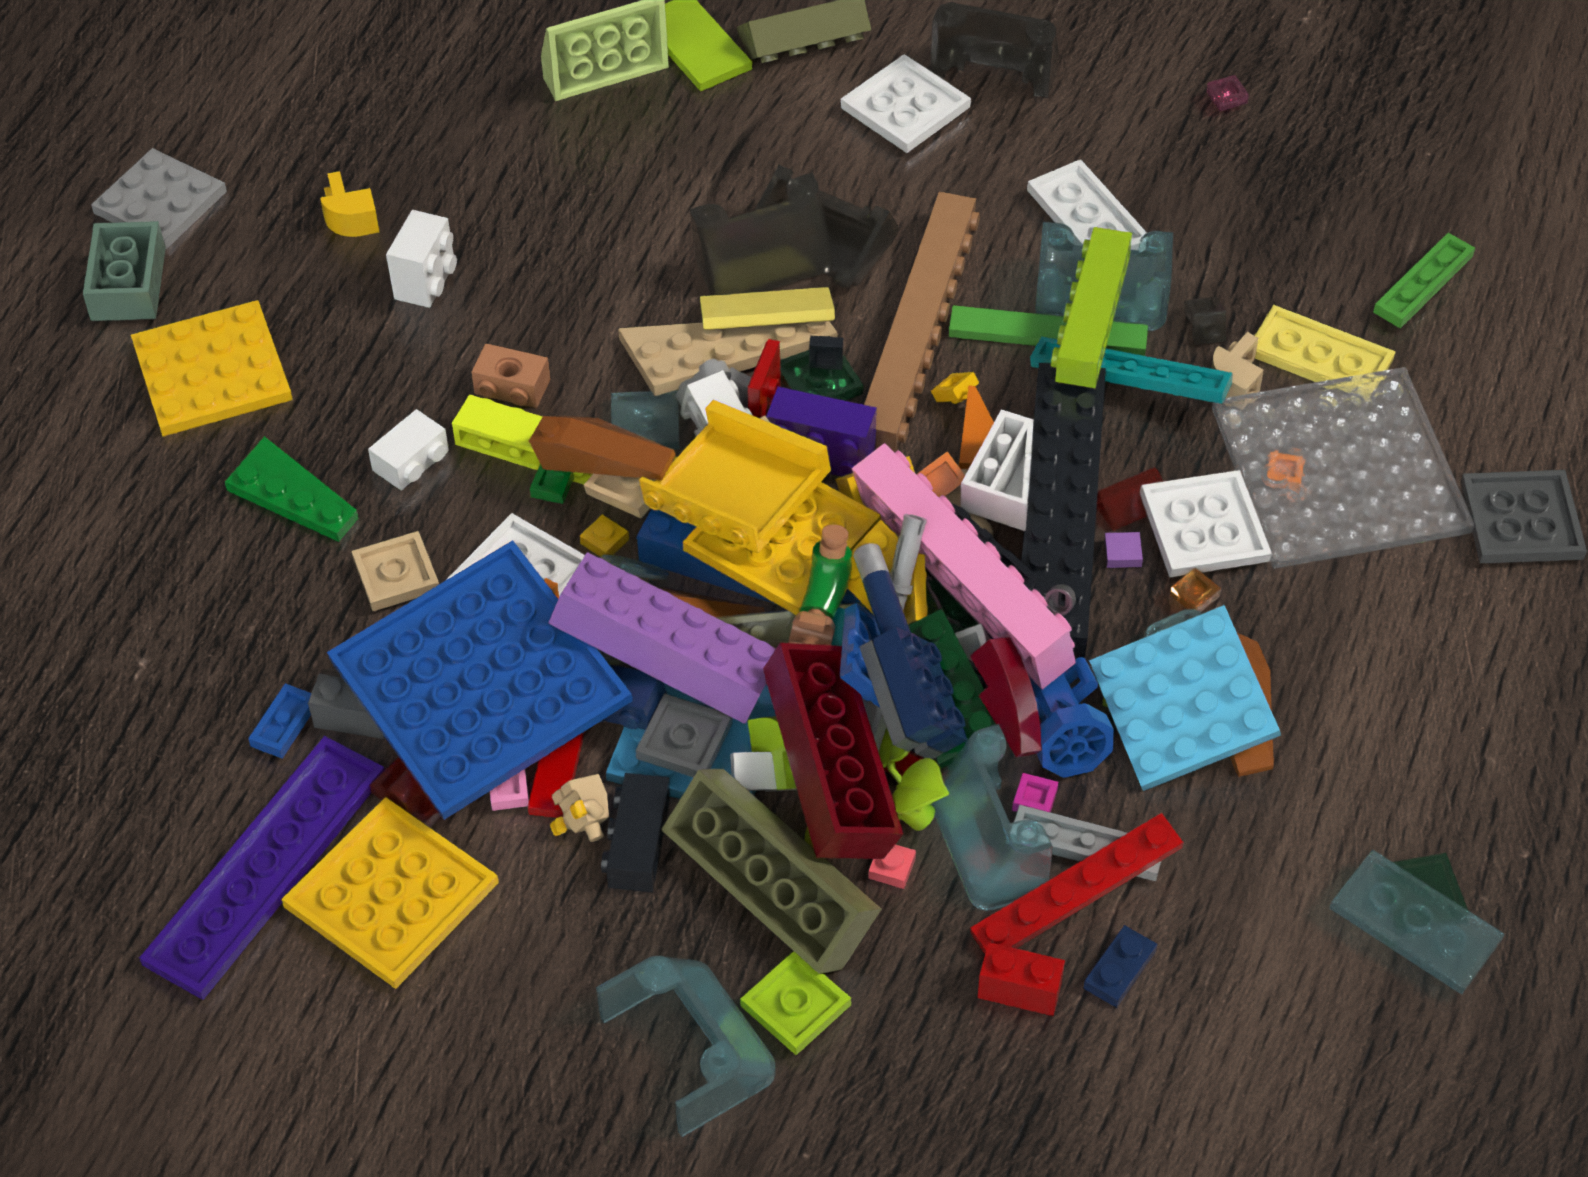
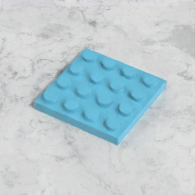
(1184, 698)

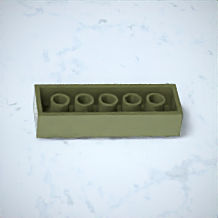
(771, 870)

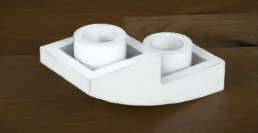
(754, 771)

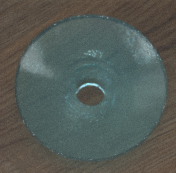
(642, 570)

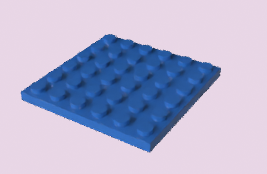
(477, 679)

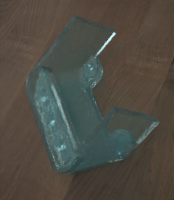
(737, 1061)

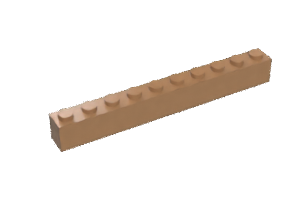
(919, 316)

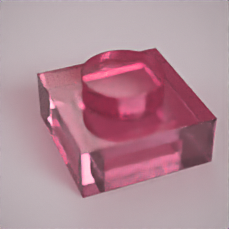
(1227, 93)

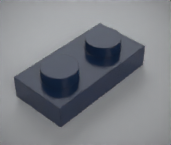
(1120, 966)

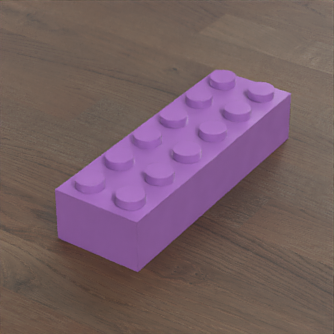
(663, 637)

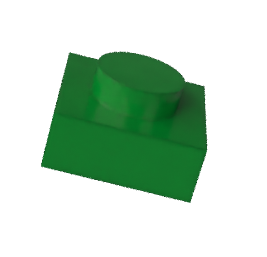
(551, 485)

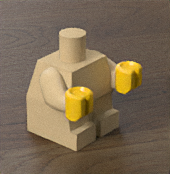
(583, 807)

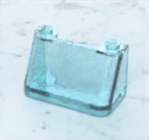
(1144, 288)
(992, 856)

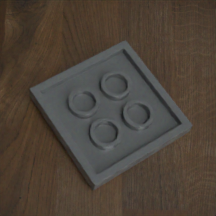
(1523, 516)

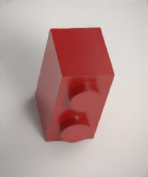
(1021, 979)

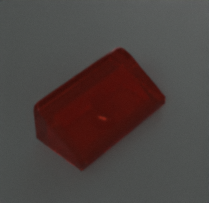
(1122, 501)

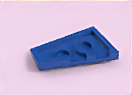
(857, 630)

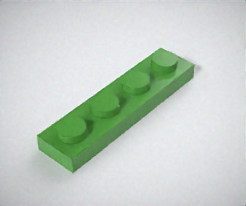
(1424, 280)

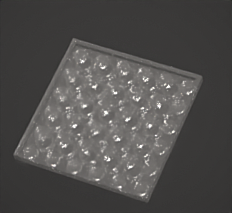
(1342, 467)

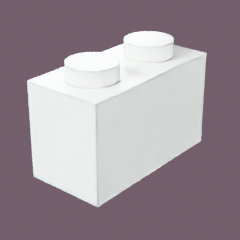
(408, 450)

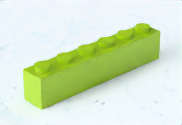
(1093, 307)

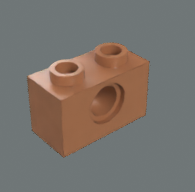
(511, 375)

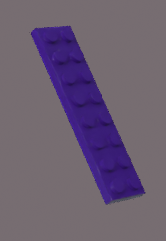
(261, 868)

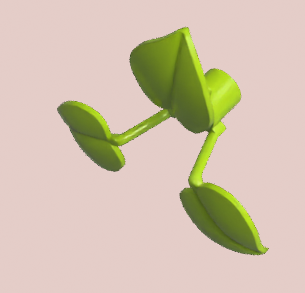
(915, 789)

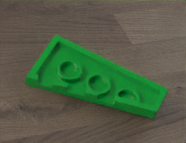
(288, 489)

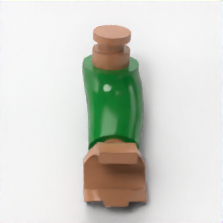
(825, 589)

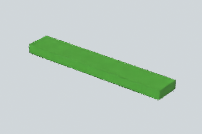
(1029, 327)

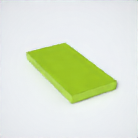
(701, 45)

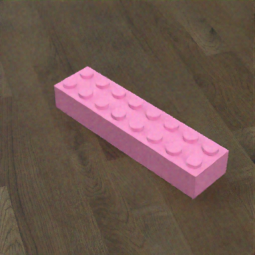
(967, 565)

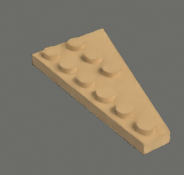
(674, 352)

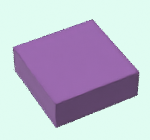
(1123, 550)

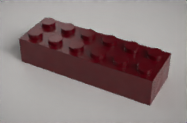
(831, 754)

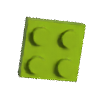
(795, 1002)

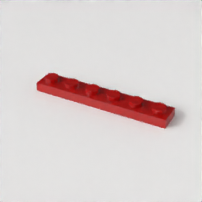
(1079, 885)

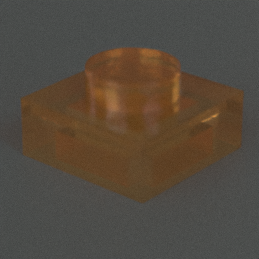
(1195, 591)

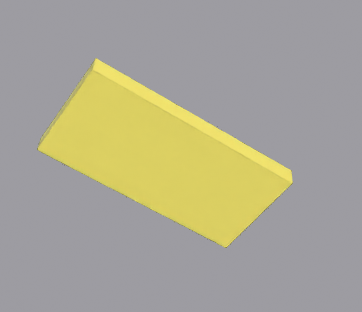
(767, 308)
(1316, 348)

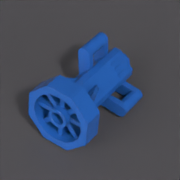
(1071, 726)

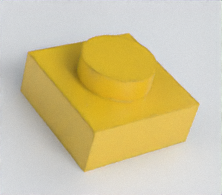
(955, 387)
(604, 537)

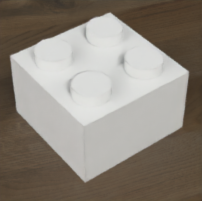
(421, 258)

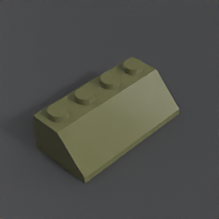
(804, 28)

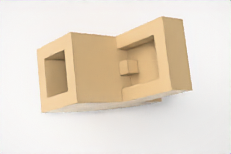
(1239, 360)

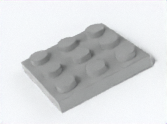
(162, 192)

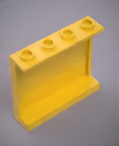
(739, 477)

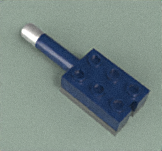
(906, 669)

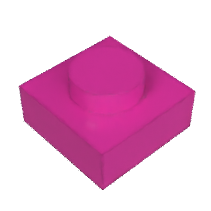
(1035, 793)

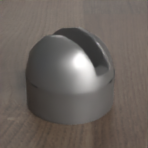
(1053, 599)

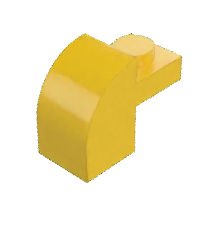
(350, 212)

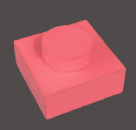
(894, 867)

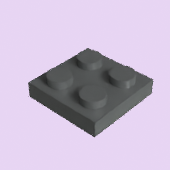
(683, 736)

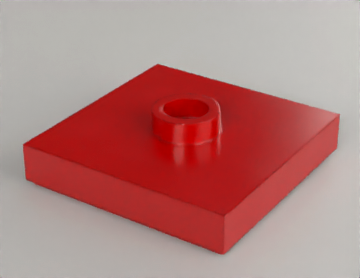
(765, 379)

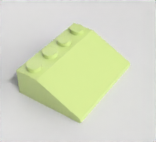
(605, 48)

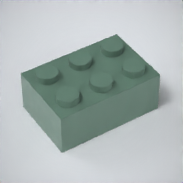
(124, 271)

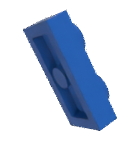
(282, 721)

